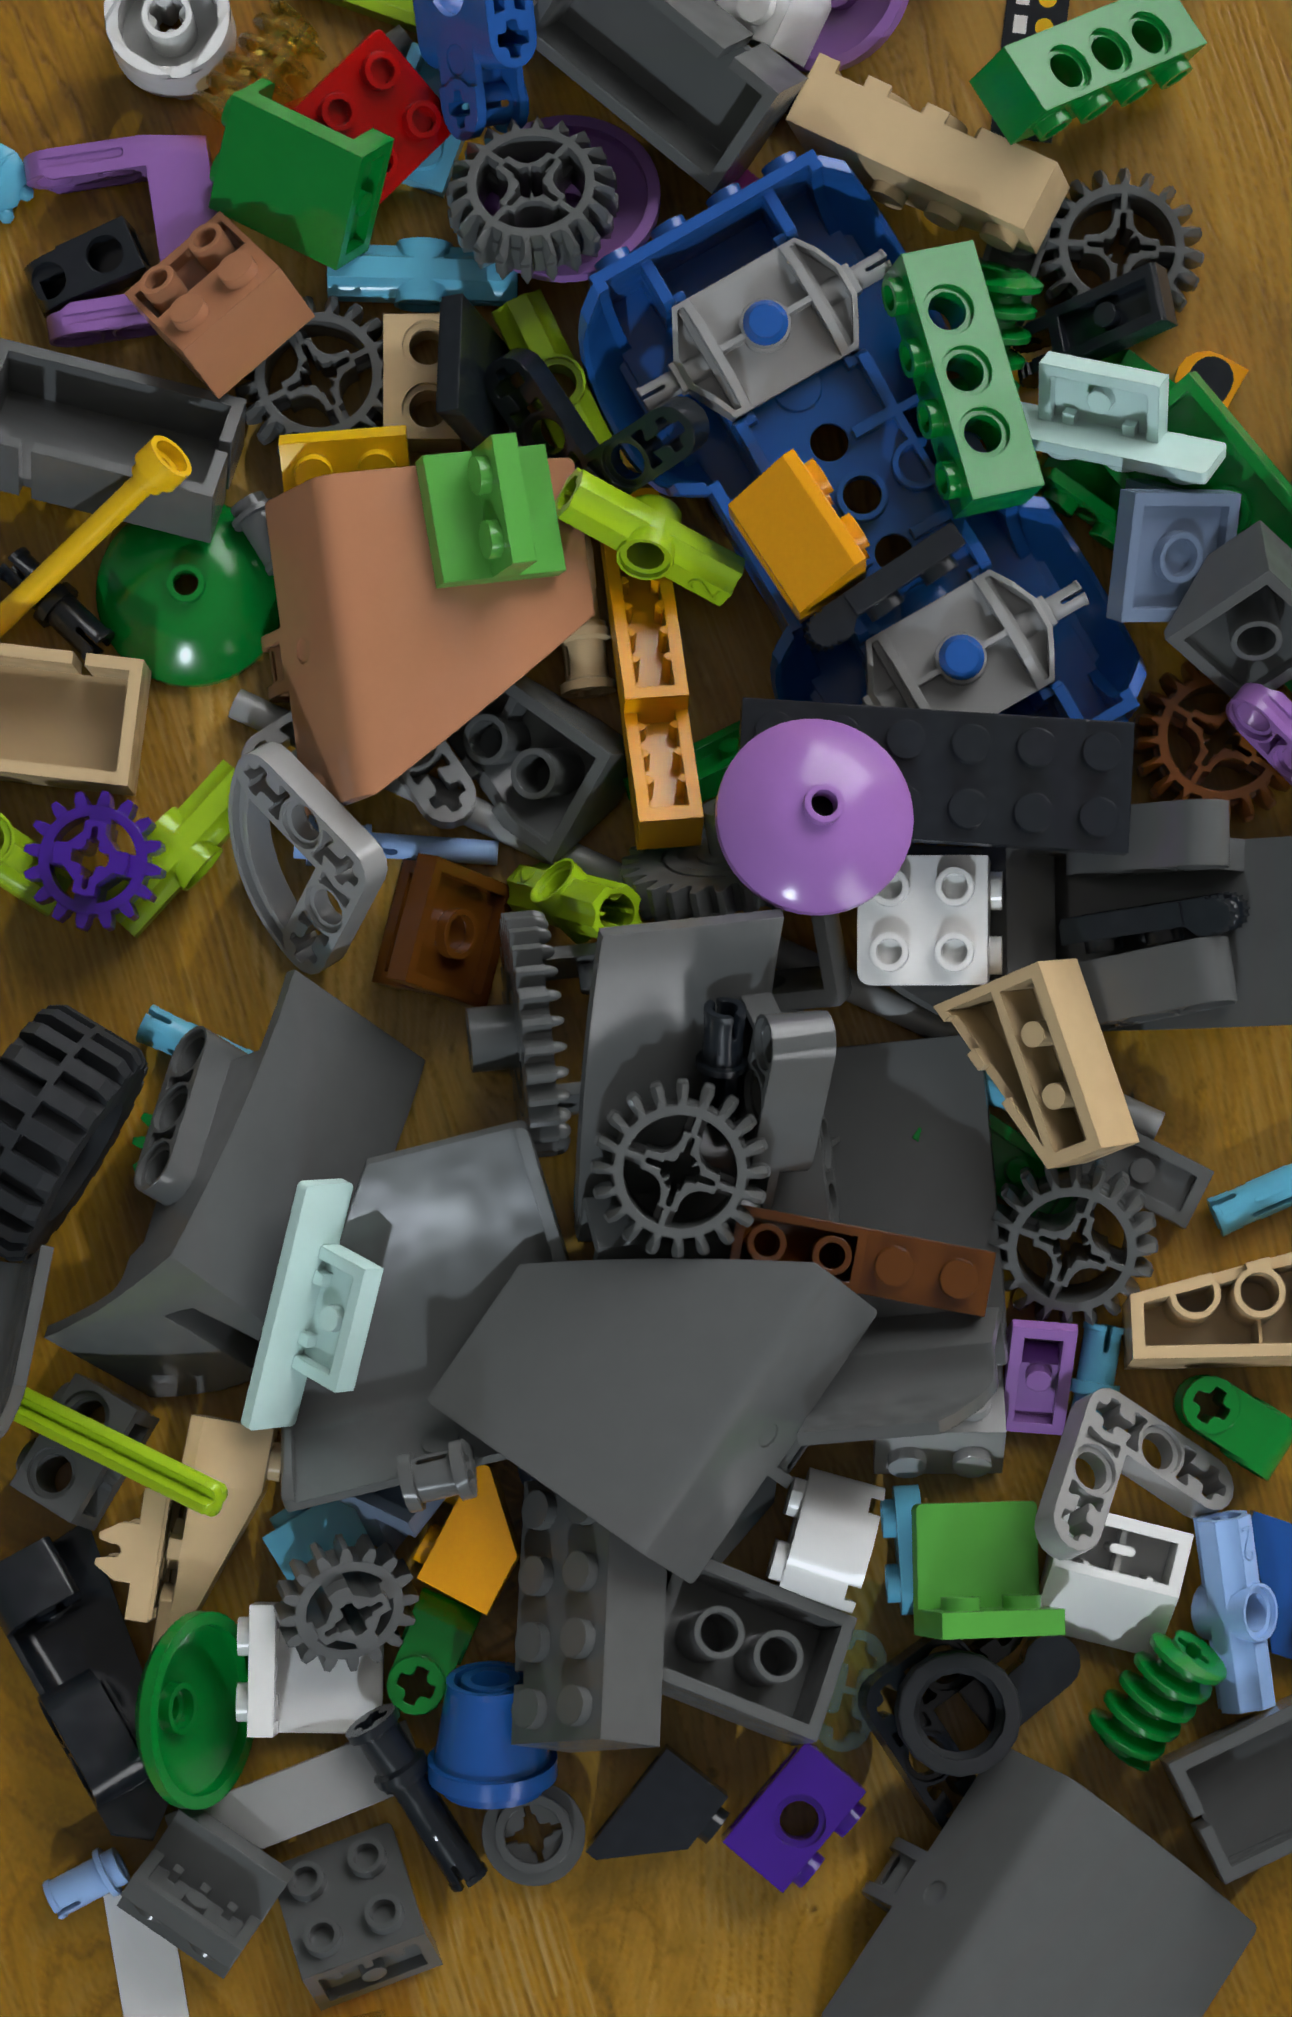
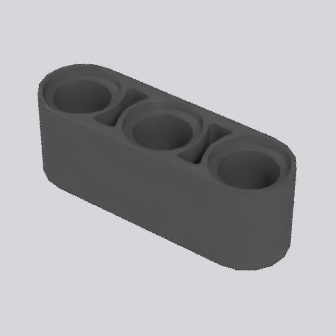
(1161, 981)

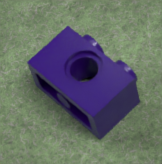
(757, 1831)

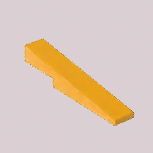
(653, 707)

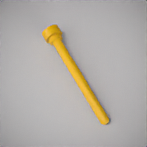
(157, 469)

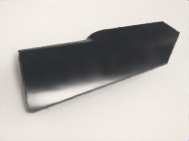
(86, 1672)

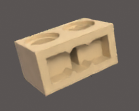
(412, 383)

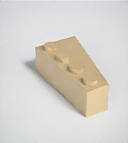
(928, 159)
(1213, 1320)

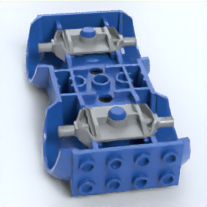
(782, 328)

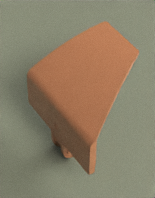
(369, 644)

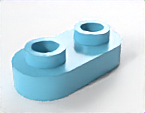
(897, 1524)

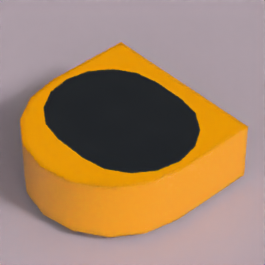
(1216, 370)

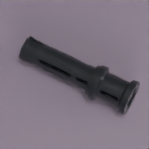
(403, 1773)

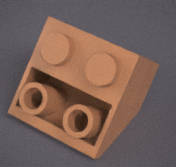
(220, 304)

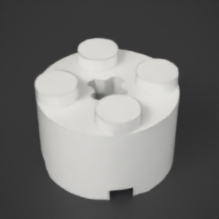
(174, 60)
(827, 1538)

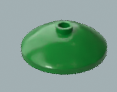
(192, 636)
(189, 1711)

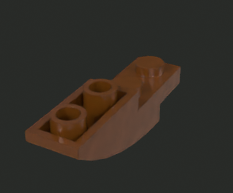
(873, 1259)

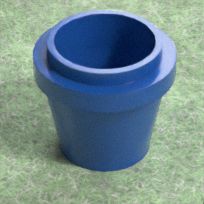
(473, 1746)

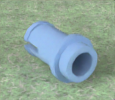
(87, 1882)

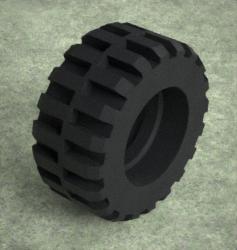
(60, 1112)

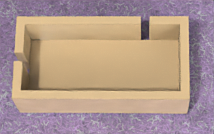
(72, 725)

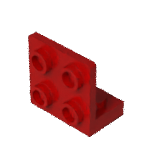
(380, 92)

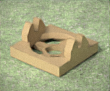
(142, 1554)

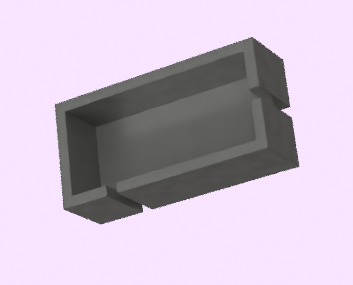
(674, 77)
(79, 423)
(585, 1633)
(1240, 1789)

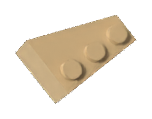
(1047, 1059)

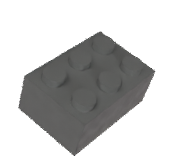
(752, 1652)

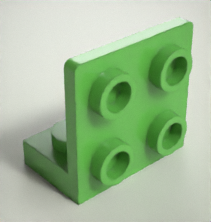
(978, 1572)

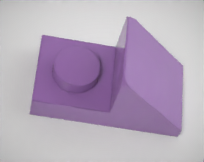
(1038, 1375)

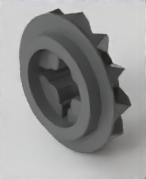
(560, 1850)

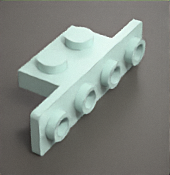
(1115, 420)
(315, 1309)

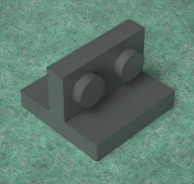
(205, 1889)

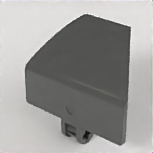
(449, 1234)
(655, 1387)
(1040, 1911)

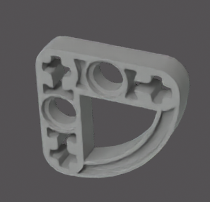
(276, 788)

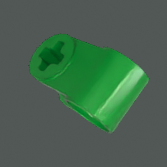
(1243, 1428)
(433, 1643)

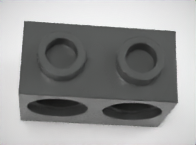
(91, 1483)

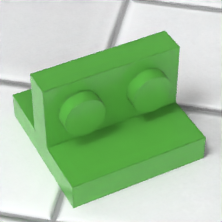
(490, 513)

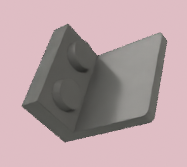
(355, 1918)

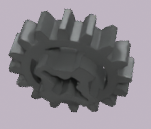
(346, 1602)

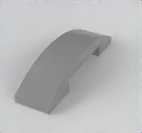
(300, 1796)

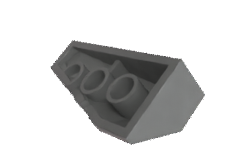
(543, 766)

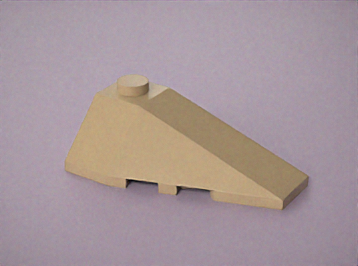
(203, 1543)

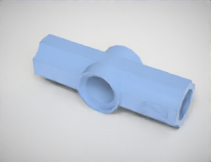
(1234, 1610)

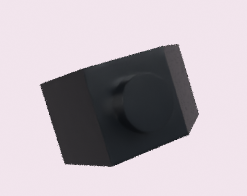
(662, 1811)

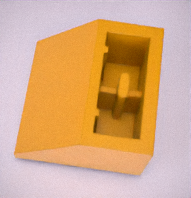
(799, 535)
(474, 1548)

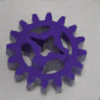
(102, 833)

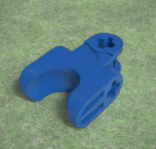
(479, 60)

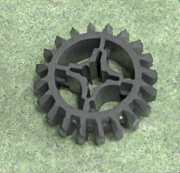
(534, 222)
(1090, 252)
(344, 365)
(650, 1156)
(1093, 1252)

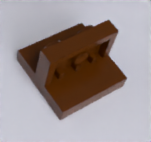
(443, 932)

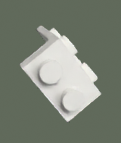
(932, 924)
(298, 1696)

